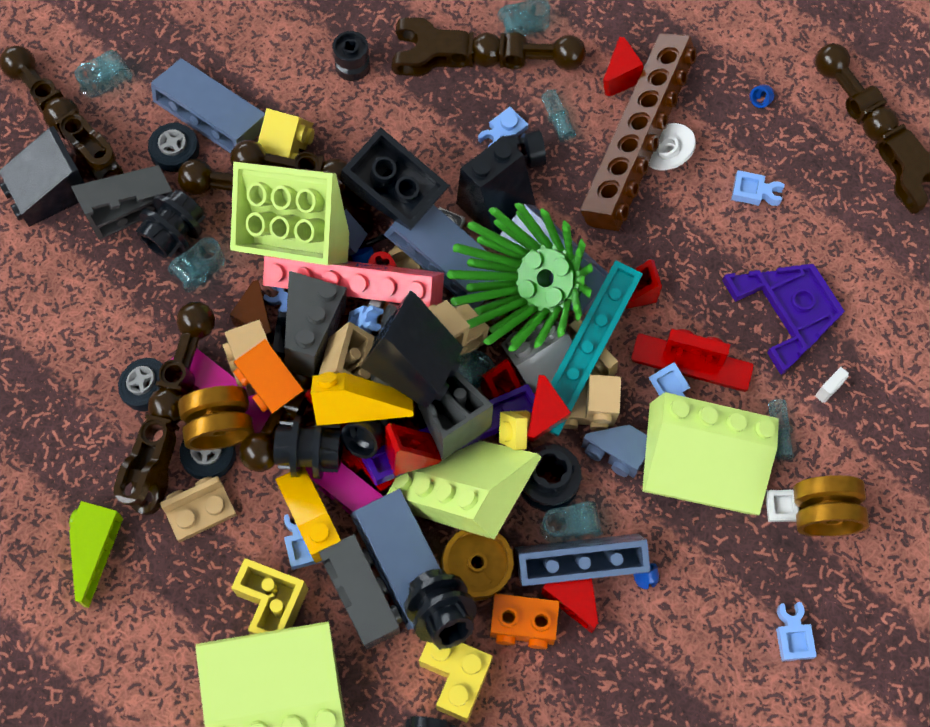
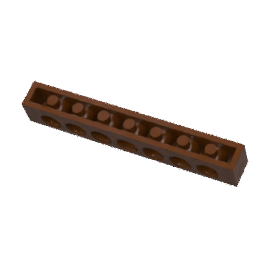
(638, 132)

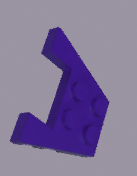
(800, 301)

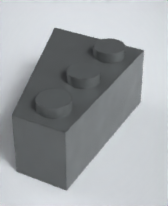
(120, 199)
(311, 318)
(457, 416)
(361, 591)

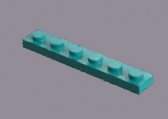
(594, 335)

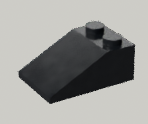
(393, 180)

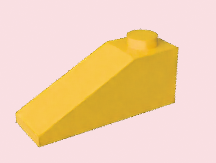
(350, 399)
(308, 513)

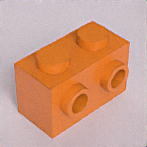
(267, 377)
(524, 620)

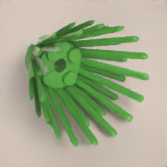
(523, 277)

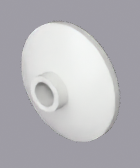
(680, 143)

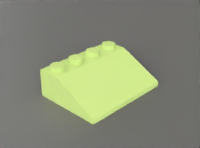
(288, 214)
(709, 453)
(470, 487)
(271, 679)

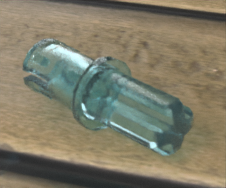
(558, 115)
(779, 410)

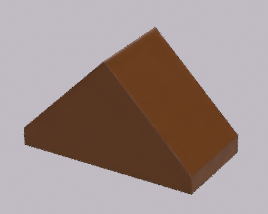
(252, 308)

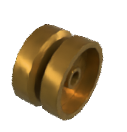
(215, 417)
(831, 506)
(491, 553)

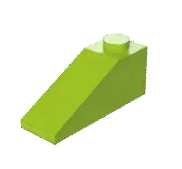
(91, 541)

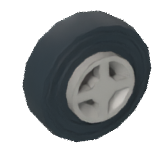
(173, 136)
(134, 380)
(199, 466)

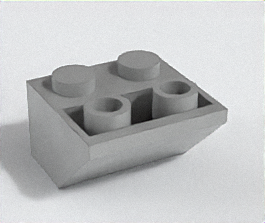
(538, 361)

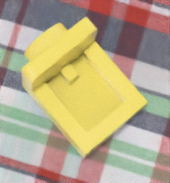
(514, 429)

